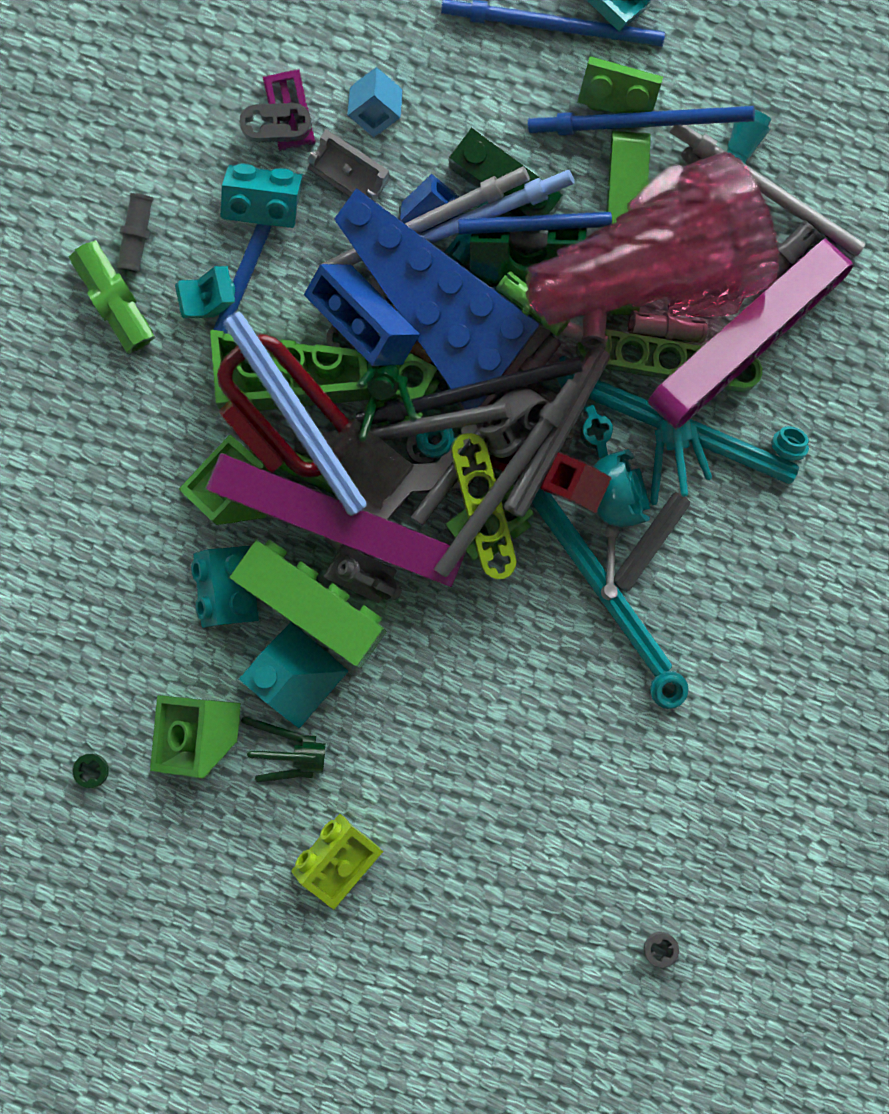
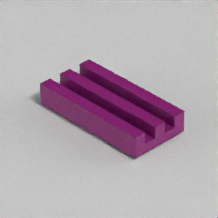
(282, 79)

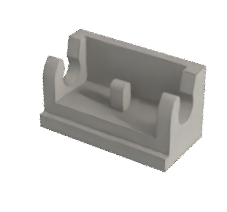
(347, 167)

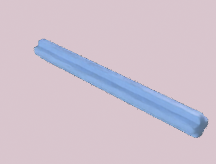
(295, 413)

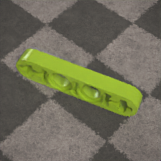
(472, 503)

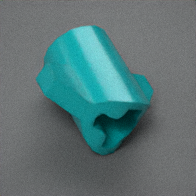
(596, 431)

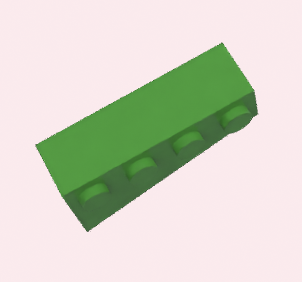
(331, 367)
(309, 604)

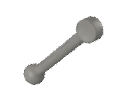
(610, 591)

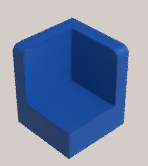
(426, 197)

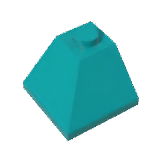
(293, 675)

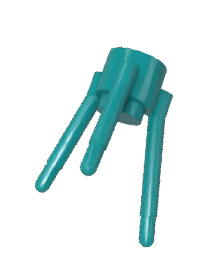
(676, 440)

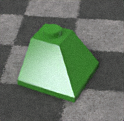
(214, 506)
(192, 734)

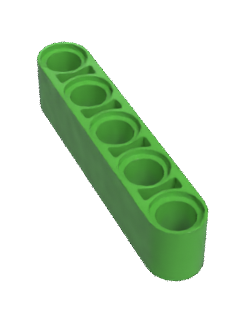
(626, 178)
(649, 362)

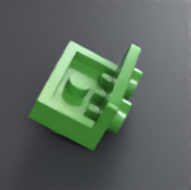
(618, 88)

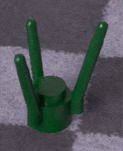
(383, 384)
(307, 757)

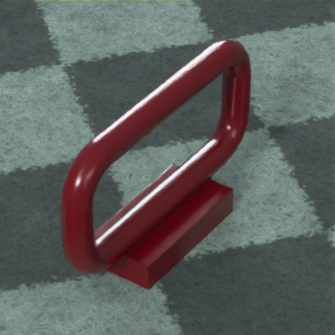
(254, 427)

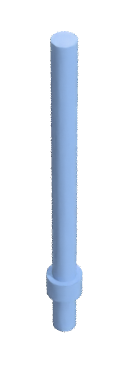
(534, 192)

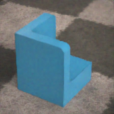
(375, 102)

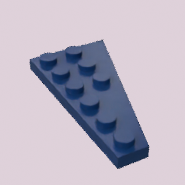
(460, 319)

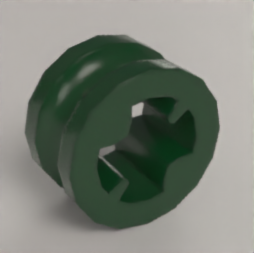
(88, 759)

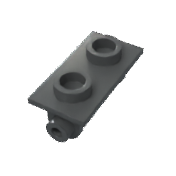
(363, 575)

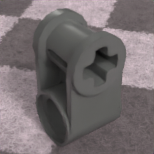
(525, 411)

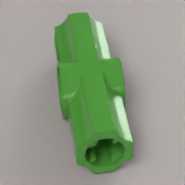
(111, 296)

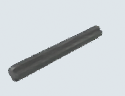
(542, 460)

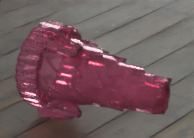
(686, 237)

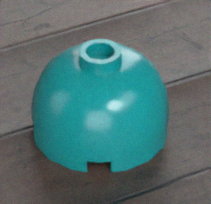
(626, 492)

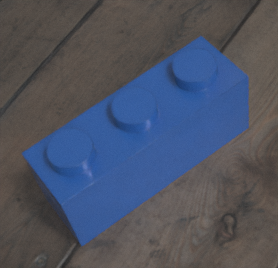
(361, 314)

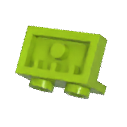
(335, 861)

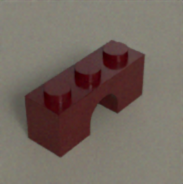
(569, 480)

